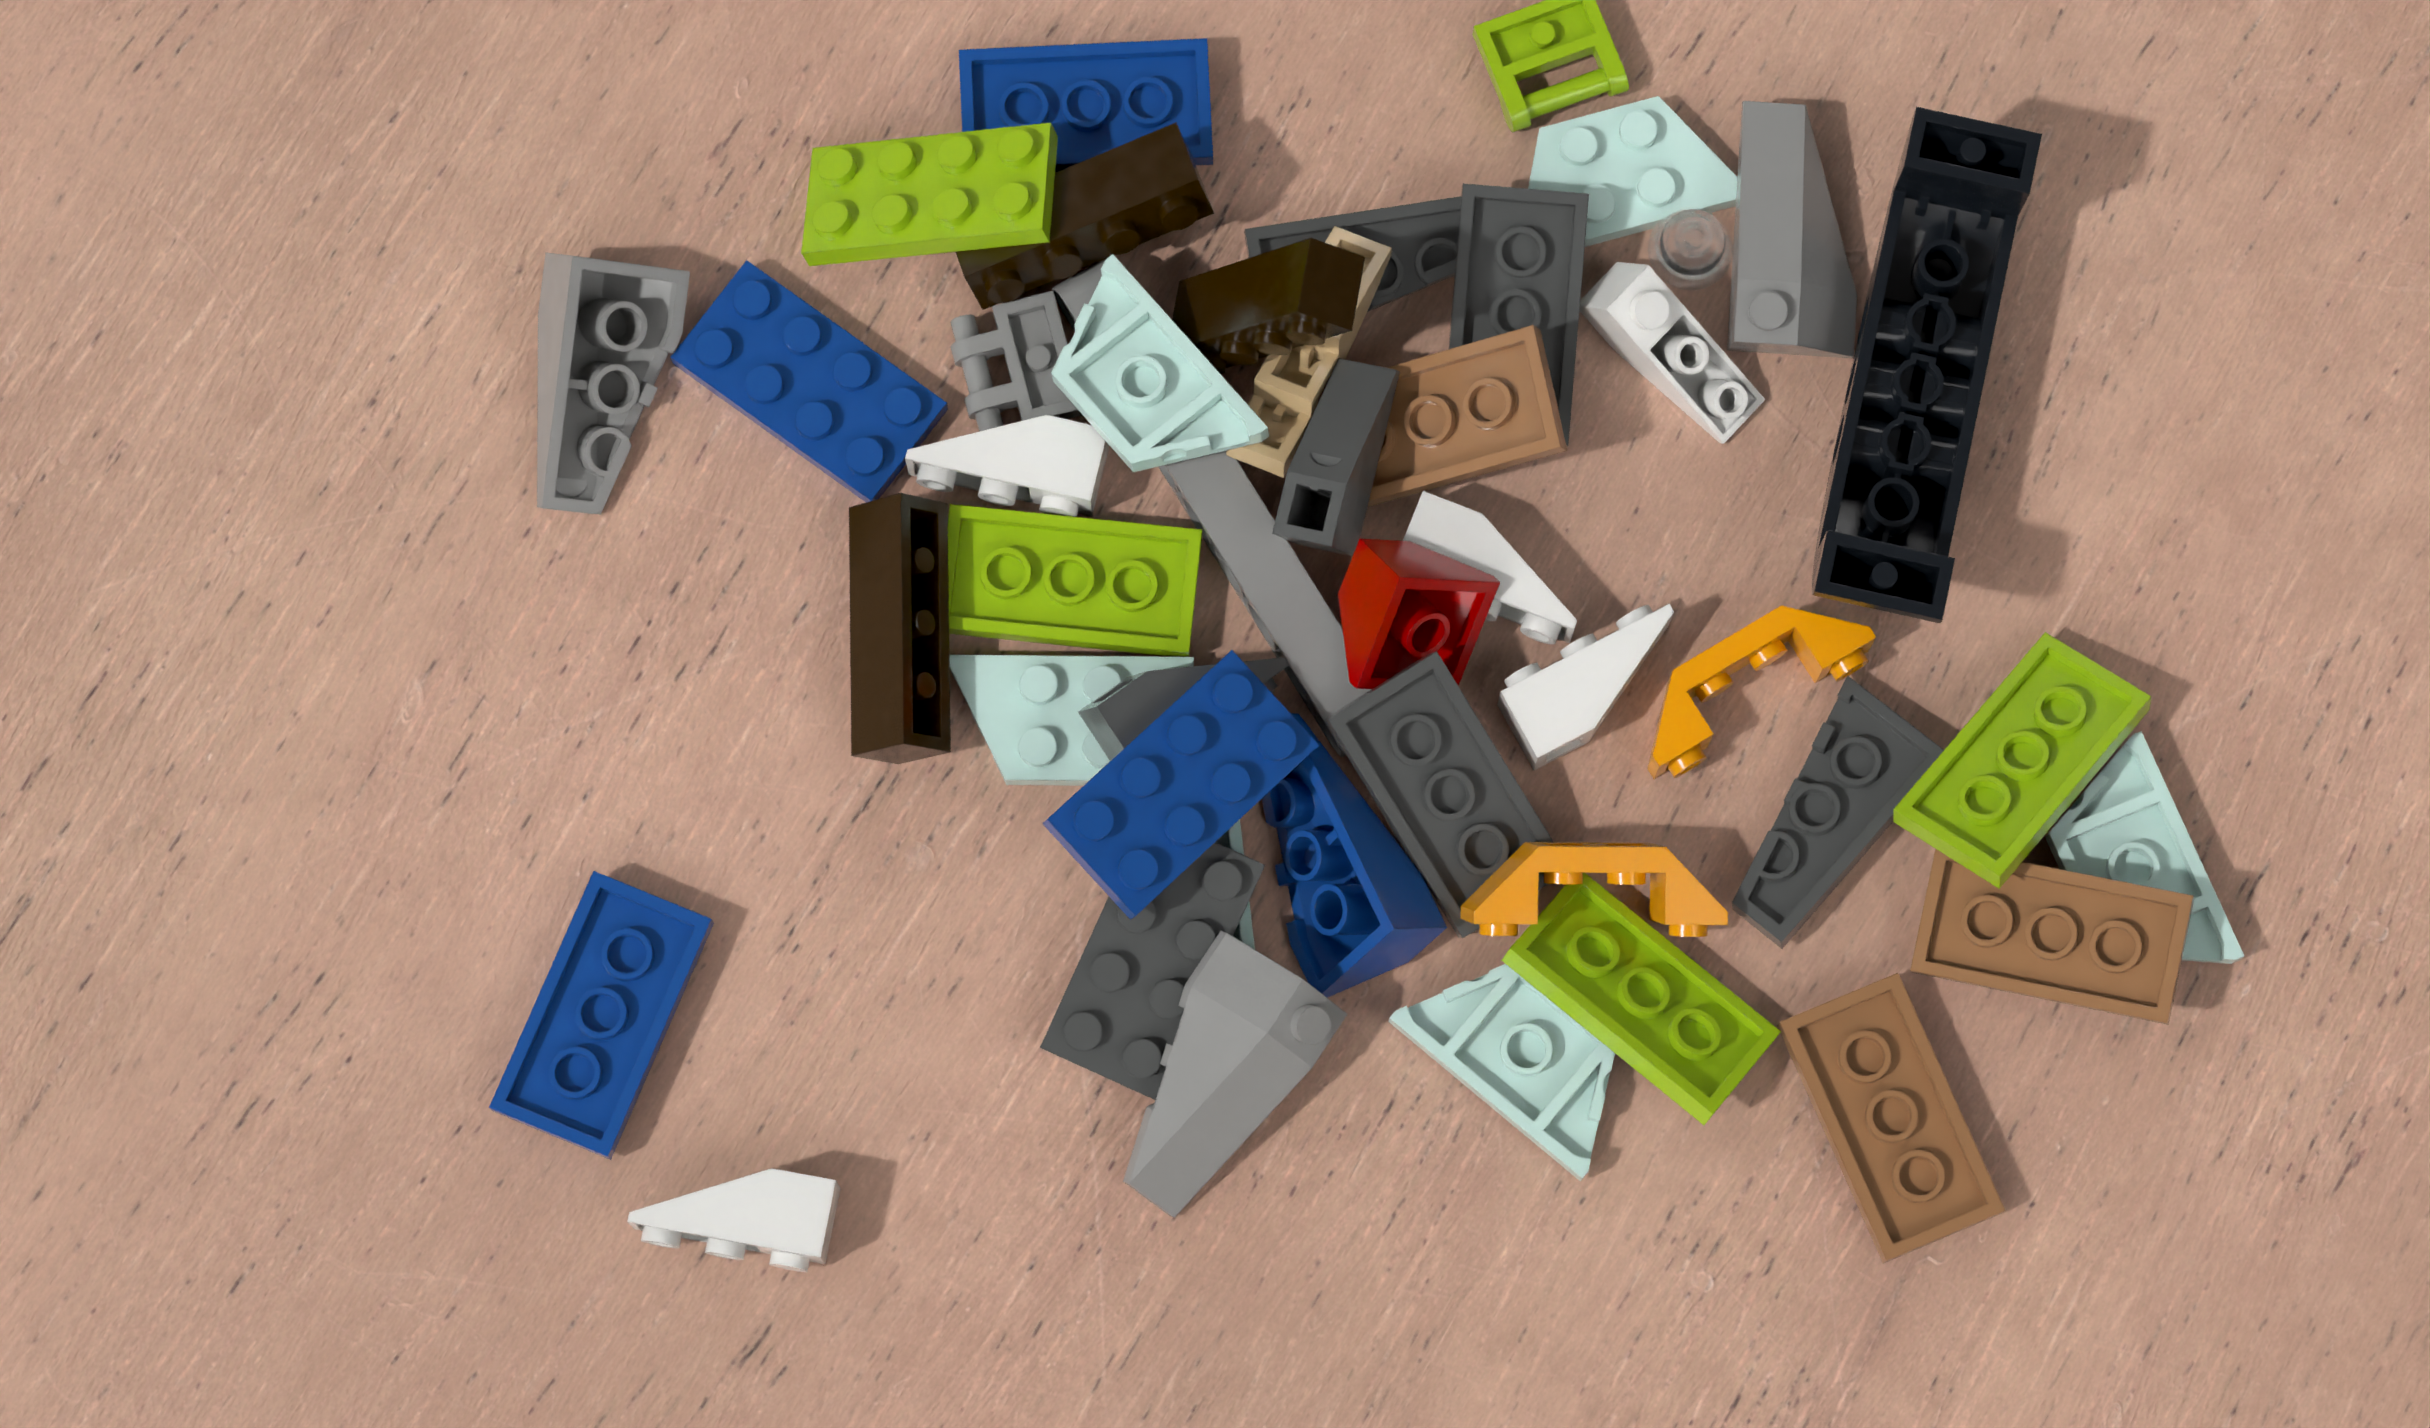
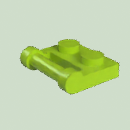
(1541, 40)

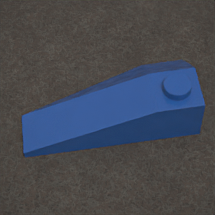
(1347, 878)

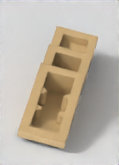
(1292, 384)

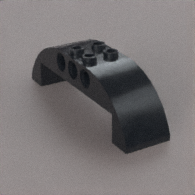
(1921, 365)

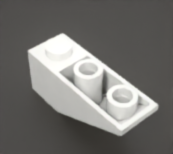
(1670, 348)
(1029, 460)
(1477, 543)
(1569, 700)
(761, 1213)

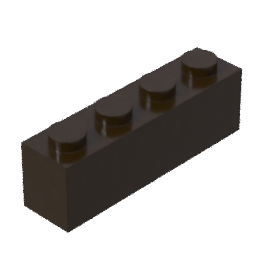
(1097, 212)
(1270, 303)
(899, 629)

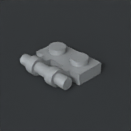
(1031, 341)

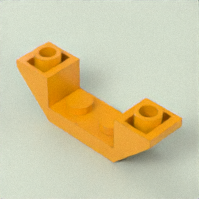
(1819, 641)
(1512, 890)

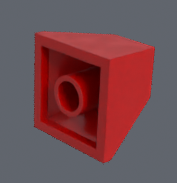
(1407, 603)

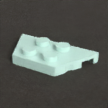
(1634, 166)
(1147, 381)
(1032, 707)
(2134, 834)
(1519, 1059)

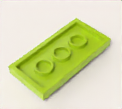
(930, 194)
(1072, 580)
(2022, 760)
(1641, 997)

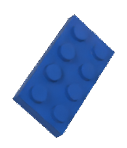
(1092, 93)
(809, 383)
(1180, 784)
(601, 1015)

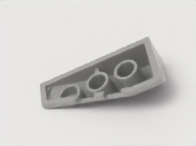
(1788, 254)
(598, 360)
(1235, 1056)

